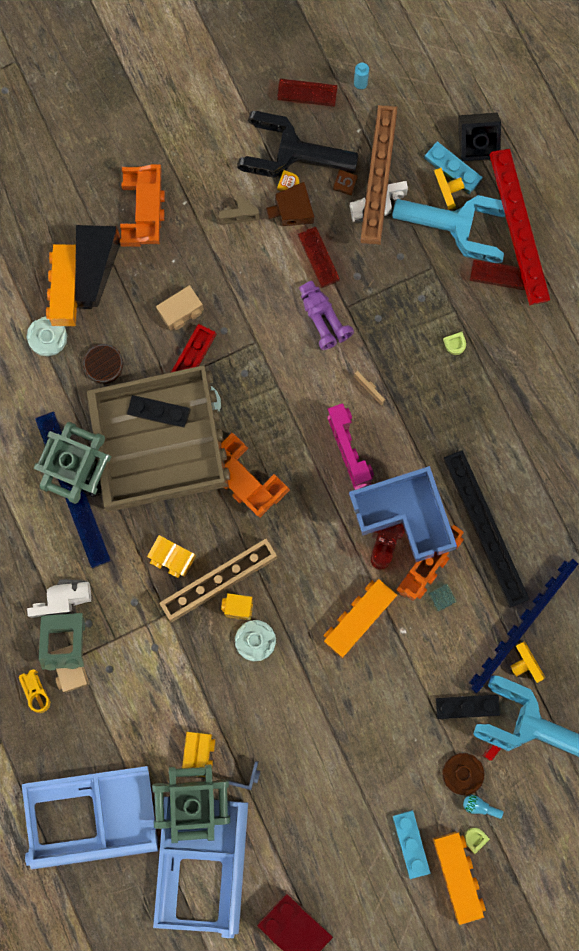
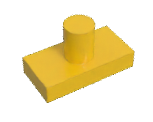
(448, 188)
(527, 663)

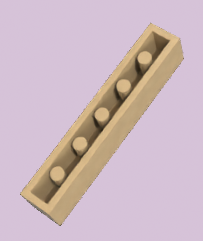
(218, 580)

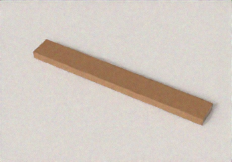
(379, 175)

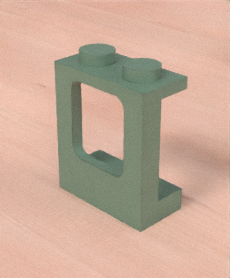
(56, 624)

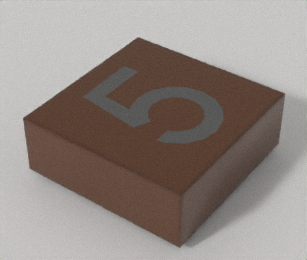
(345, 182)

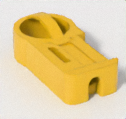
(33, 688)

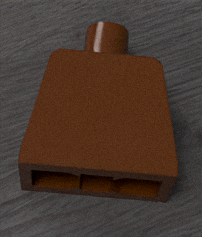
(292, 206)

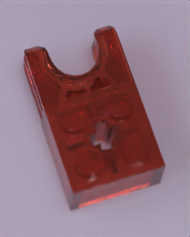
(385, 545)

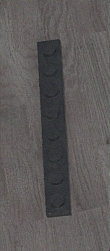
(486, 529)

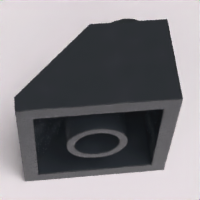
(479, 135)

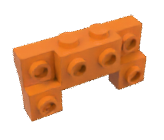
(149, 200)
(245, 485)
(424, 571)

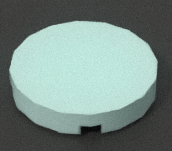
(45, 338)
(255, 640)

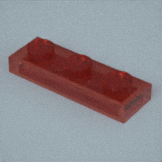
(307, 92)
(318, 257)
(496, 274)

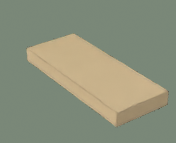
(370, 387)

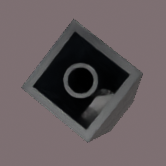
(94, 260)

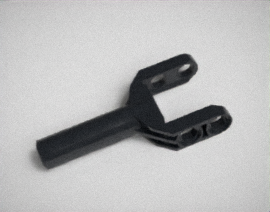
(293, 150)

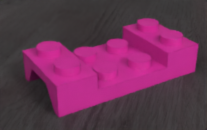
(359, 472)

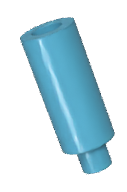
(361, 76)

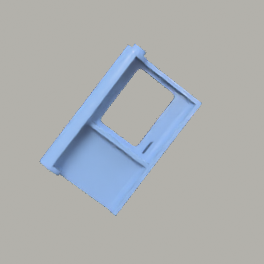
(121, 816)
(227, 848)

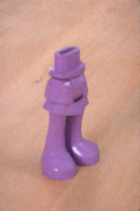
(317, 305)

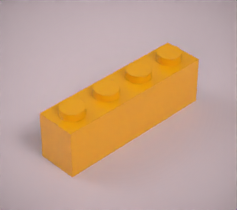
(62, 291)
(360, 618)
(458, 877)

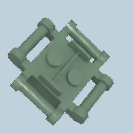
(72, 462)
(191, 804)

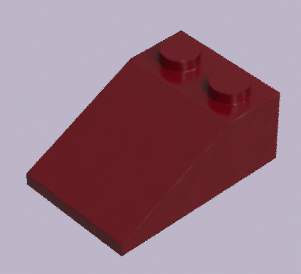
(293, 926)

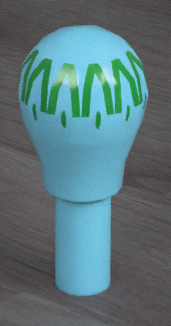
(475, 805)

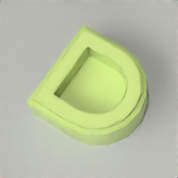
(455, 343)
(475, 839)

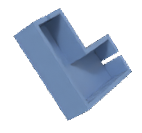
(410, 501)

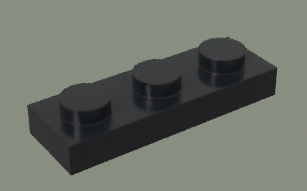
(158, 411)
(467, 706)

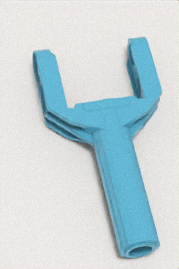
(456, 222)
(529, 722)

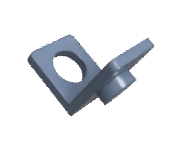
(254, 778)

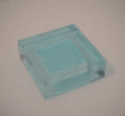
(442, 597)

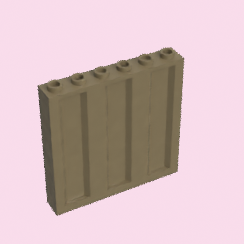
(156, 458)

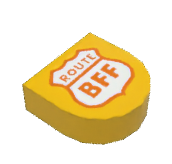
(287, 180)

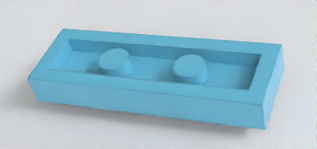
(453, 166)
(411, 844)

